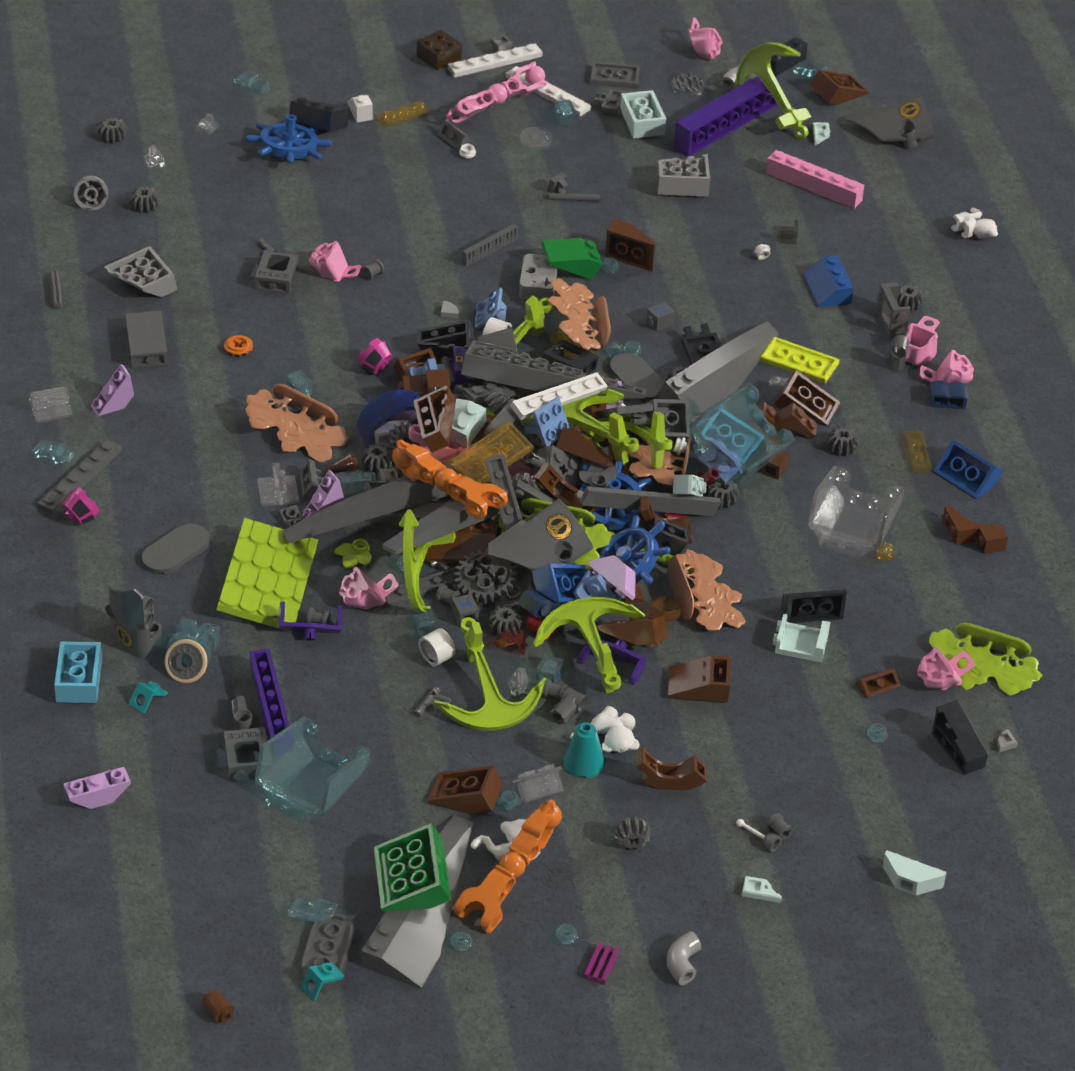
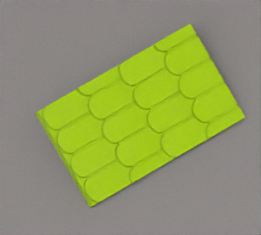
(265, 573)

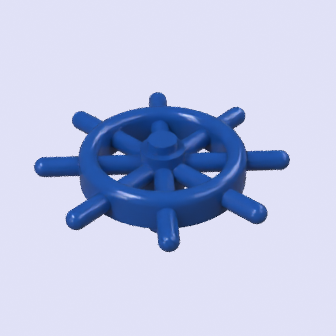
(288, 140)
(627, 482)
(631, 553)

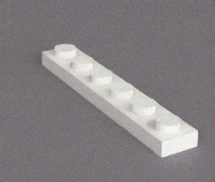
(495, 60)
(554, 94)
(566, 392)

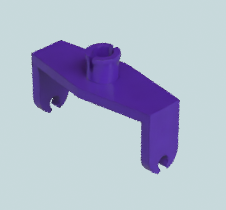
(310, 628)
(620, 653)

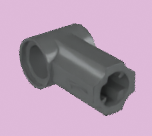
(898, 353)
(569, 704)
(242, 713)

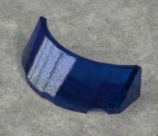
(380, 410)

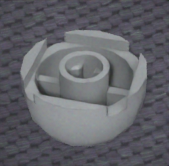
(91, 189)

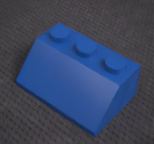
(829, 282)
(967, 469)
(558, 581)

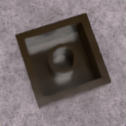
(439, 50)

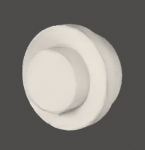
(467, 151)
(762, 251)
(680, 446)

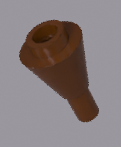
(345, 464)

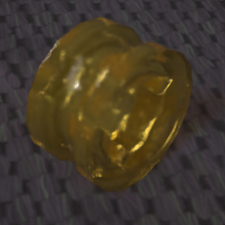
(885, 552)

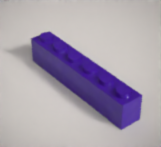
(268, 692)

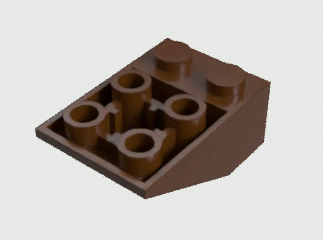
(701, 679)

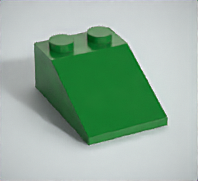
(573, 255)

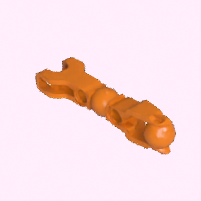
(461, 488)
(499, 882)

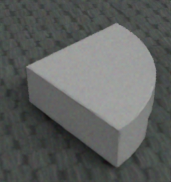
(449, 310)
(1006, 741)

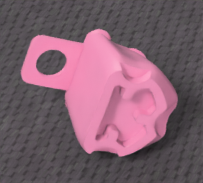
(705, 41)
(331, 263)
(922, 342)
(953, 369)
(362, 592)
(941, 673)

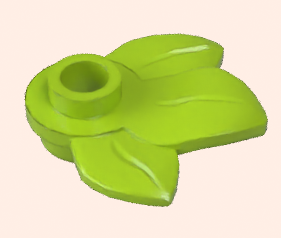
(354, 553)

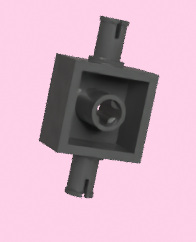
(674, 411)
(562, 462)

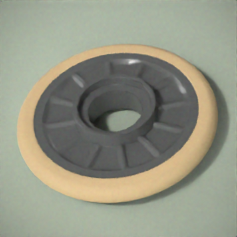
(194, 652)

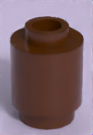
(217, 1006)

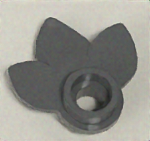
(597, 476)

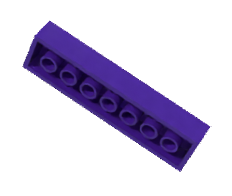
(722, 116)

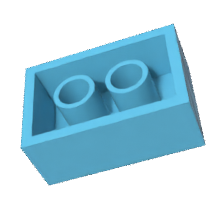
(78, 672)

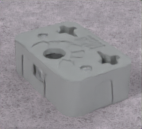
(537, 277)

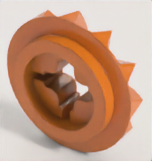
(239, 341)

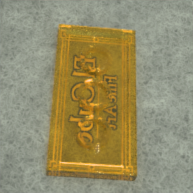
(503, 440)

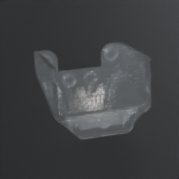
(850, 518)

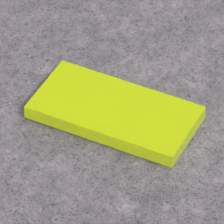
(804, 360)

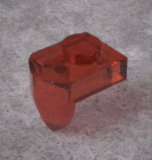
(507, 638)

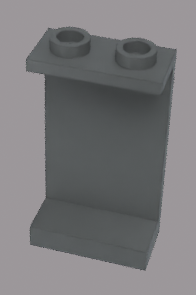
(146, 339)

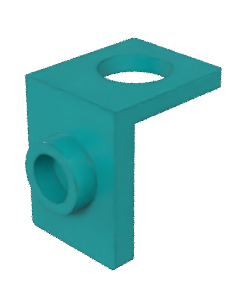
(148, 690)
(320, 974)

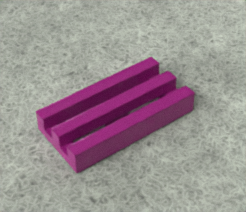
(607, 950)

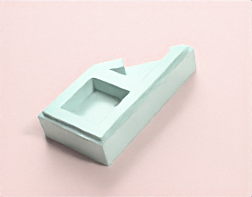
(820, 132)
(759, 889)

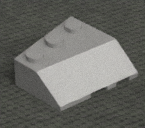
(684, 177)
(145, 272)

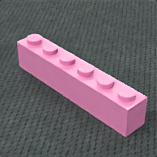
(815, 179)

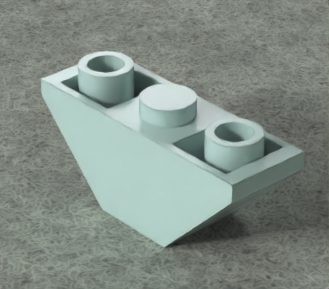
(689, 485)
(912, 875)

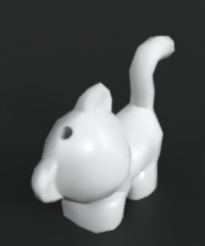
(981, 228)
(617, 730)
(510, 829)

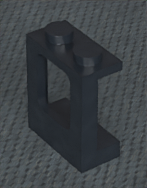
(585, 361)

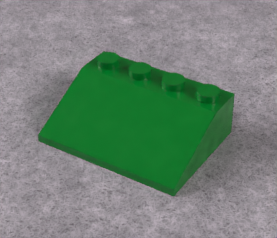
(412, 871)

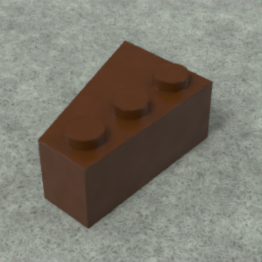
(435, 417)

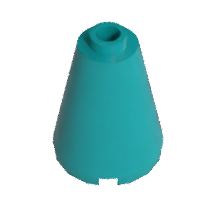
(584, 752)

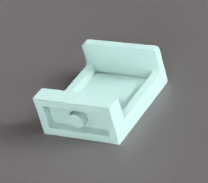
(801, 640)

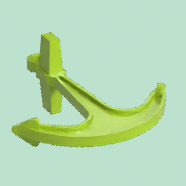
(758, 63)
(534, 318)
(615, 432)
(655, 435)
(414, 560)
(583, 614)
(496, 711)

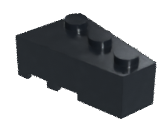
(319, 114)
(445, 337)
(958, 737)

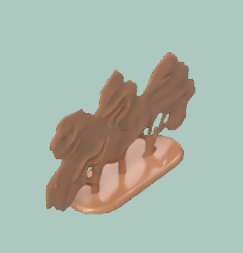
(572, 305)
(297, 429)
(661, 475)
(710, 594)

